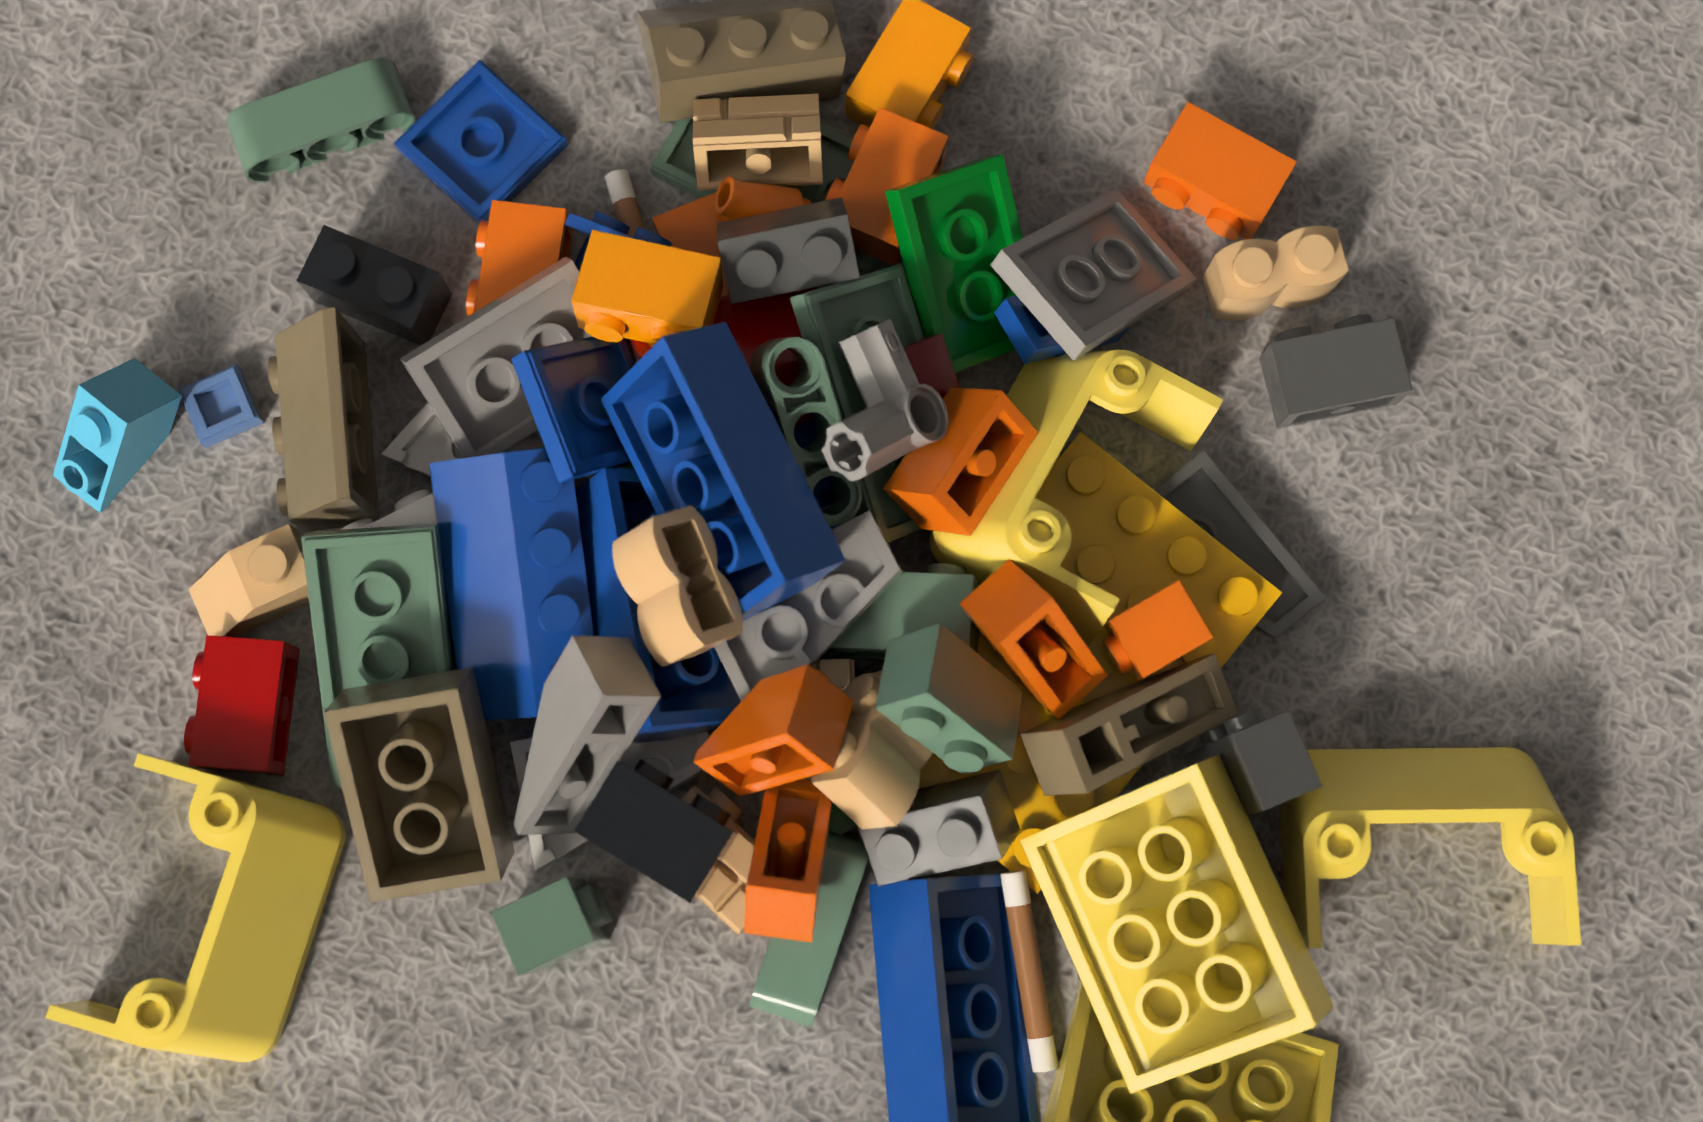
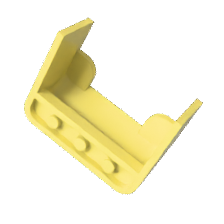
(1052, 400)
(1330, 835)
(255, 932)

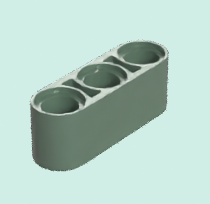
(319, 117)
(812, 395)
(798, 971)

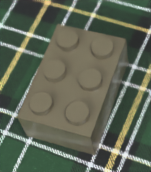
(420, 784)

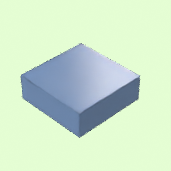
(221, 406)

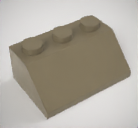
(740, 51)
(323, 423)

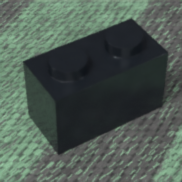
(375, 286)
(656, 830)

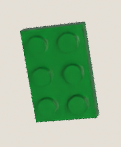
(947, 238)

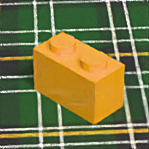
(911, 66)
(644, 289)

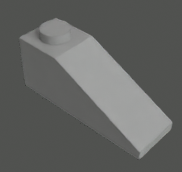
(582, 728)

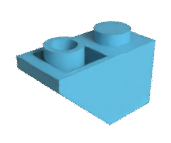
(114, 431)

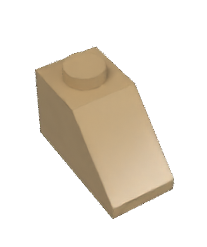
(253, 584)

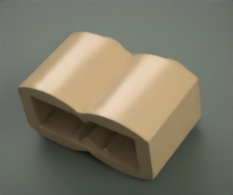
(1285, 273)
(675, 581)
(876, 763)

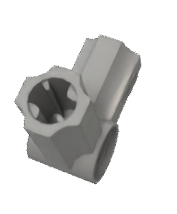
(897, 412)

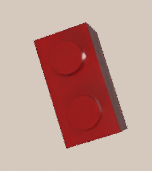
(242, 705)

